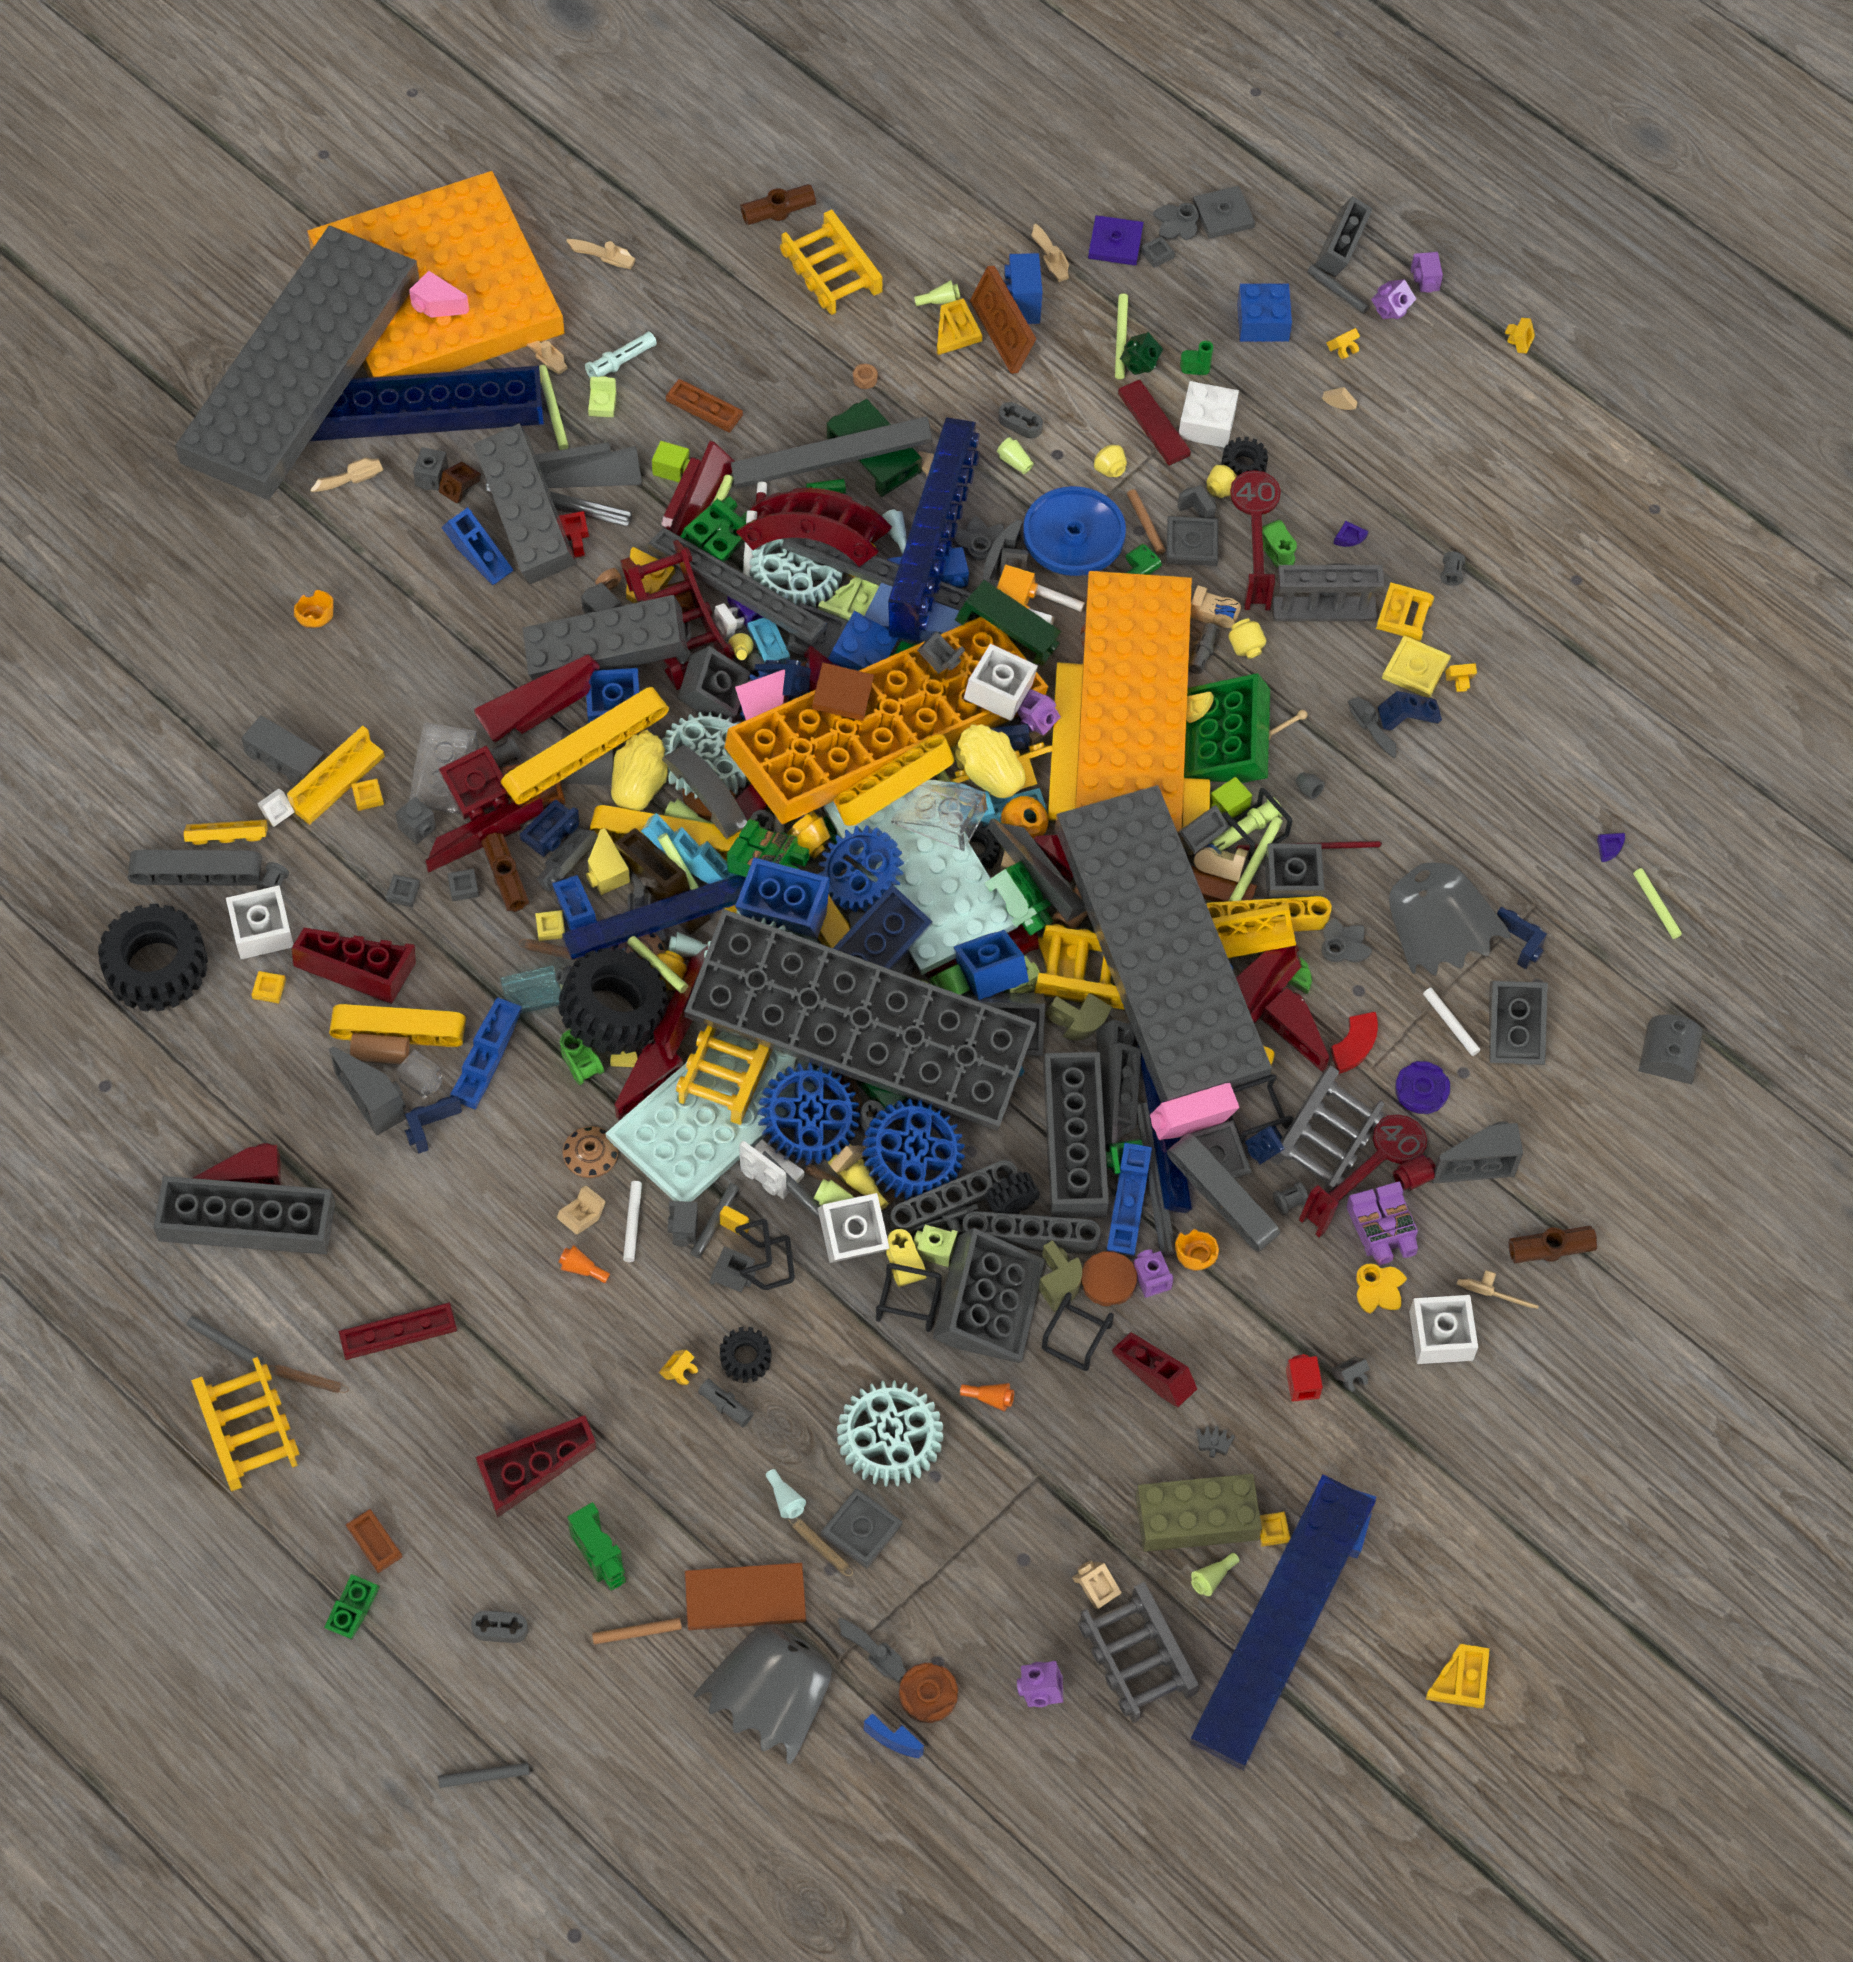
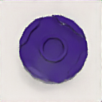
(1422, 1087)

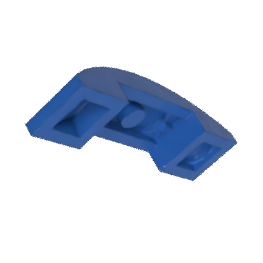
(1129, 1199)

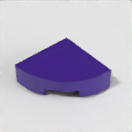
(1350, 535)
(1610, 845)

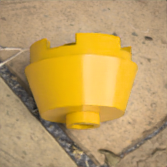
(811, 833)

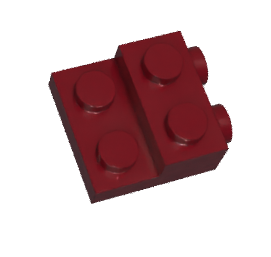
(475, 783)

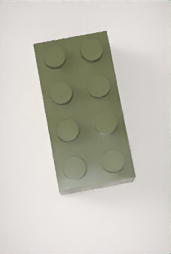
(1198, 1512)

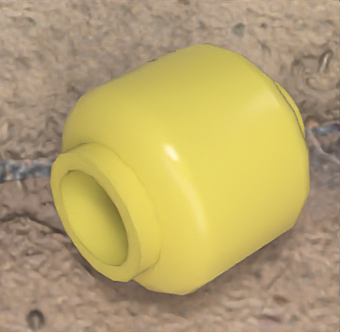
(1247, 638)

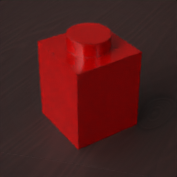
(1304, 1378)

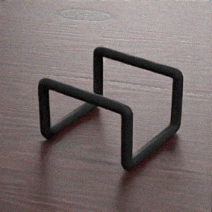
(1232, 821)
(1285, 1121)
(767, 1242)
(1066, 1302)
(882, 1308)

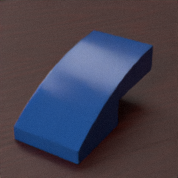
(900, 1741)

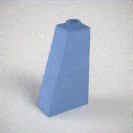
(940, 620)

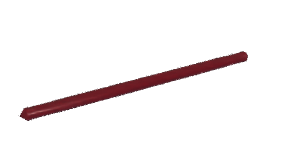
(1332, 845)

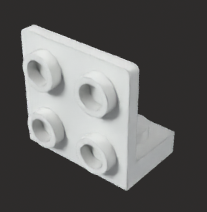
(771, 1176)

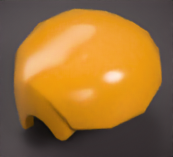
(314, 610)
(1196, 1250)

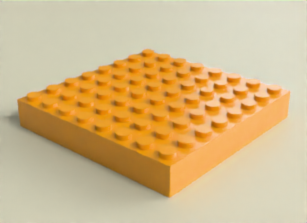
(474, 245)

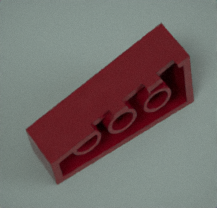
(354, 962)
(532, 1462)

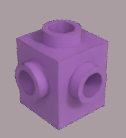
(1393, 299)
(1038, 712)
(1041, 1684)

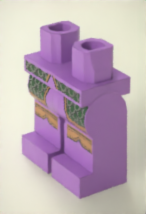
(1383, 1222)

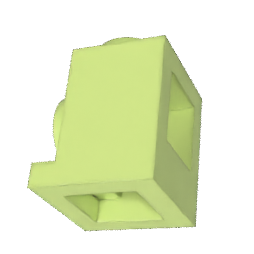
(939, 1252)

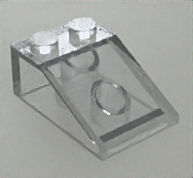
(437, 748)
(942, 812)

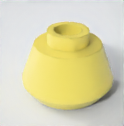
(1110, 461)
(1220, 481)

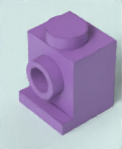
(1427, 271)
(1152, 1281)

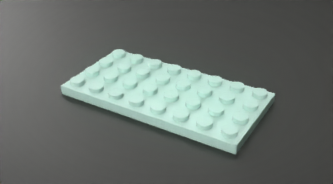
(941, 883)
(696, 1142)

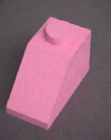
(437, 297)

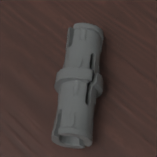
(1203, 648)
(725, 1403)

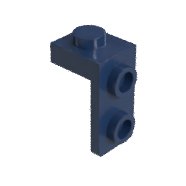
(796, 676)
(1404, 705)
(1528, 932)
(425, 1115)
(1265, 1144)

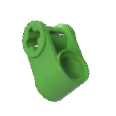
(1278, 543)
(951, 980)
(581, 1061)

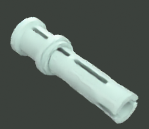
(612, 360)

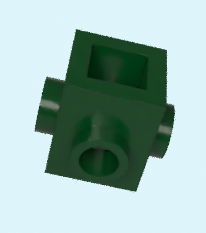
(1141, 353)

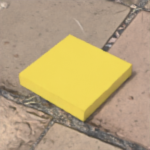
(1416, 667)

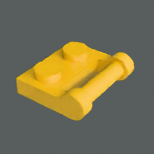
(1396, 609)

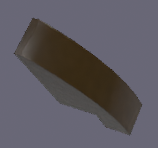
(656, 871)

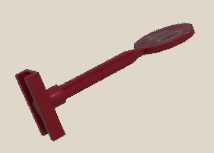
(1256, 495)
(1395, 1139)

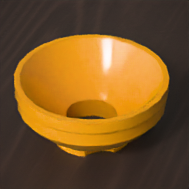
(1014, 815)

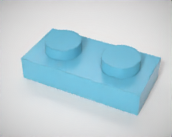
(768, 640)

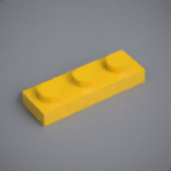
(225, 831)

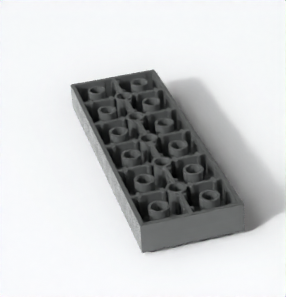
(297, 362)
(1161, 945)
(860, 1019)

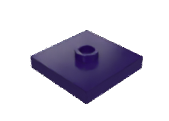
(1115, 240)

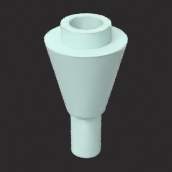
(898, 529)
(685, 945)
(788, 1500)

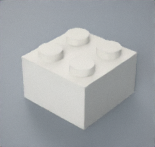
(1208, 414)
(1000, 682)
(259, 922)
(853, 1228)
(1443, 1329)

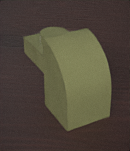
(1080, 1022)
(1064, 1277)

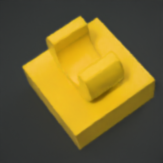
(1521, 335)
(1343, 341)
(1461, 675)
(676, 1366)

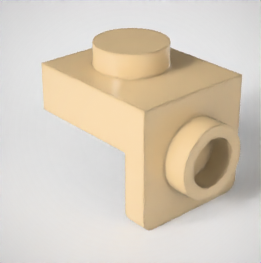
(582, 1211)

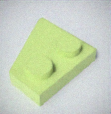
(852, 597)

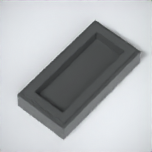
(1203, 830)

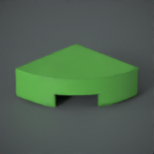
(1302, 979)

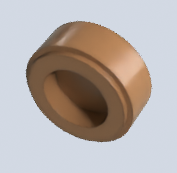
(865, 376)
(609, 578)

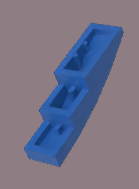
(574, 903)
(486, 1053)

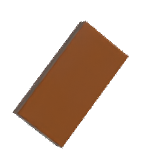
(374, 1541)

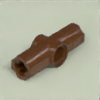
(778, 204)
(509, 883)
(1536, 1247)

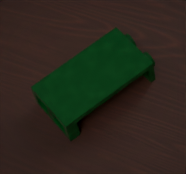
(888, 469)
(1012, 619)

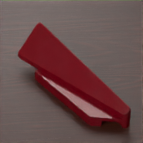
(697, 488)
(537, 699)
(469, 836)
(1267, 978)
(674, 1023)

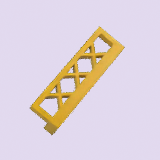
(334, 776)
(1259, 938)

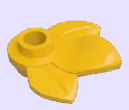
(1382, 1290)

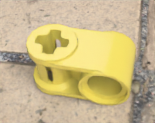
(904, 1256)

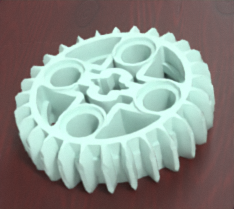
(795, 572)
(706, 738)
(894, 1423)

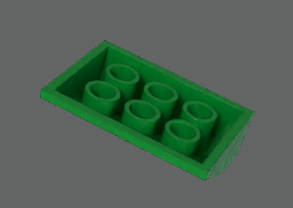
(1232, 734)

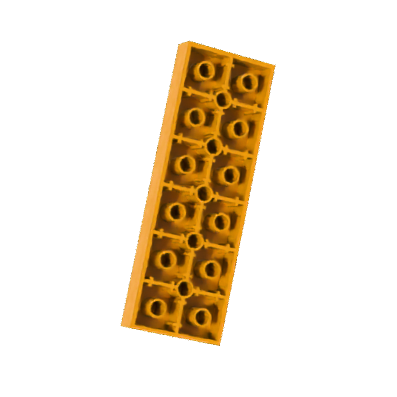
(1134, 688)
(810, 756)

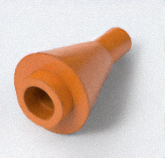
(576, 1262)
(994, 1395)

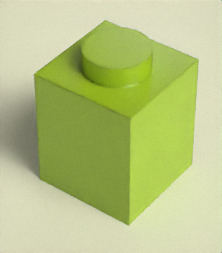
(670, 461)
(1231, 798)

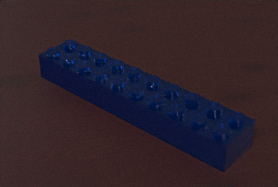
(435, 403)
(933, 529)
(1282, 1622)

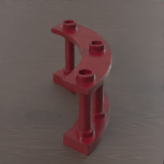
(817, 516)
(634, 575)

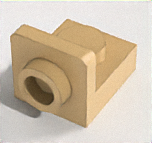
(1097, 1583)

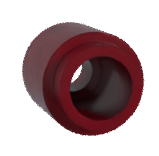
(1415, 1172)

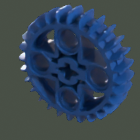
(801, 1123)
(920, 1141)

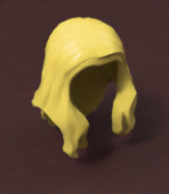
(990, 761)
(638, 771)

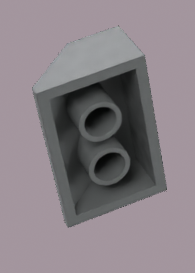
(1025, 1005)

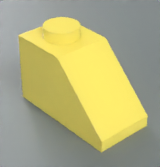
(606, 865)

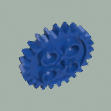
(877, 848)

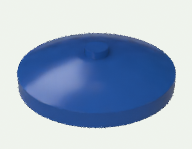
(1074, 530)

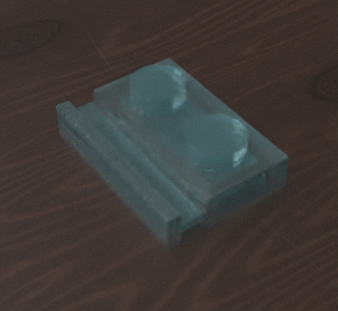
(532, 989)

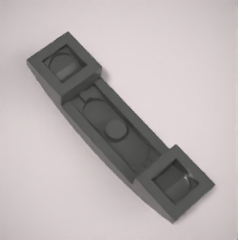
(1007, 539)
(709, 789)

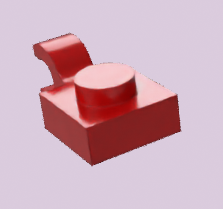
(575, 529)

